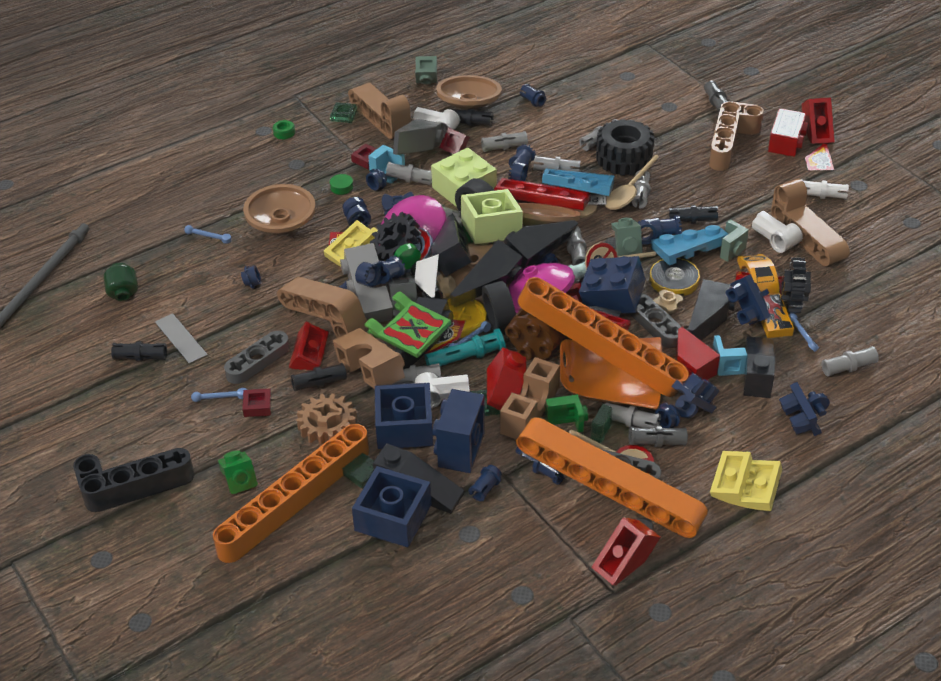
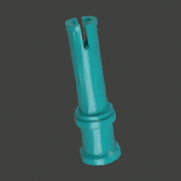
(477, 346)

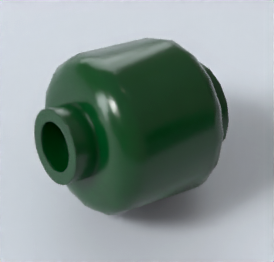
(120, 281)

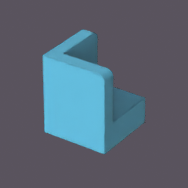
(381, 157)
(731, 360)

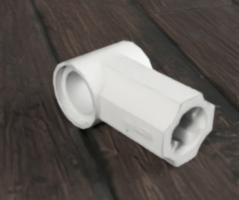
(448, 118)
(780, 235)
(441, 387)

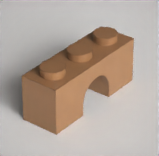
(377, 361)
(539, 384)

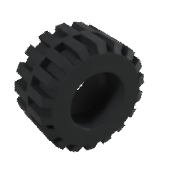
(624, 146)

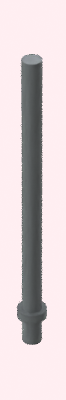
(75, 237)

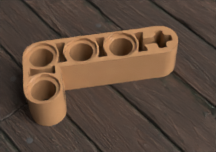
(383, 113)
(732, 119)
(818, 237)
(325, 302)

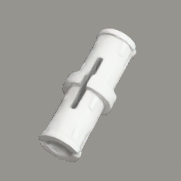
(826, 189)

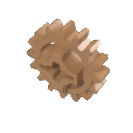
(325, 418)

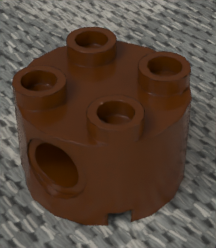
(532, 336)

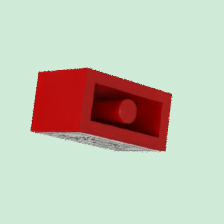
(788, 132)

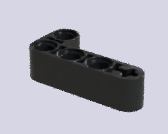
(131, 480)

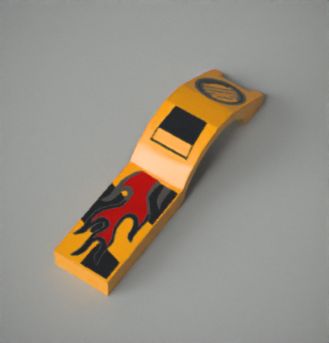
(766, 277)

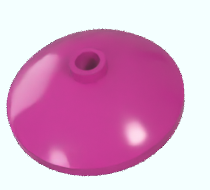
(424, 210)
(556, 274)

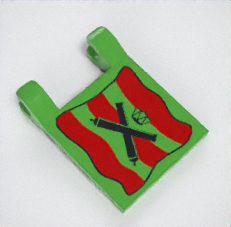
(412, 328)

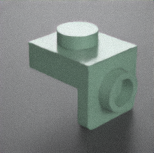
(426, 69)
(627, 236)
(735, 241)

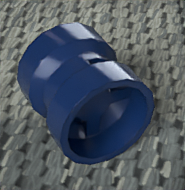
(356, 209)

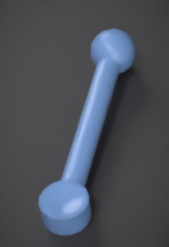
(226, 238)
(485, 326)
(811, 343)
(196, 396)

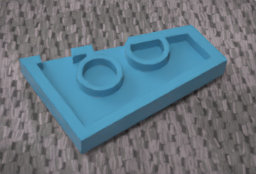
(582, 181)
(674, 246)

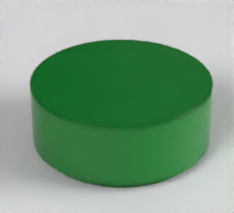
(283, 129)
(341, 184)
(408, 254)

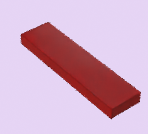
(545, 194)

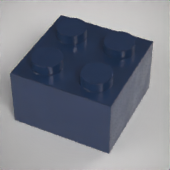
(613, 283)
(403, 415)
(459, 430)
(392, 506)

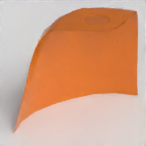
(603, 381)

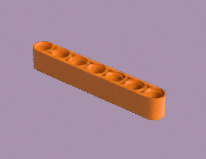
(602, 336)
(612, 477)
(289, 494)

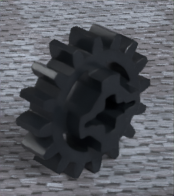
(395, 233)
(796, 285)

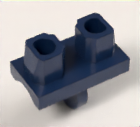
(750, 300)
(696, 394)
(809, 407)

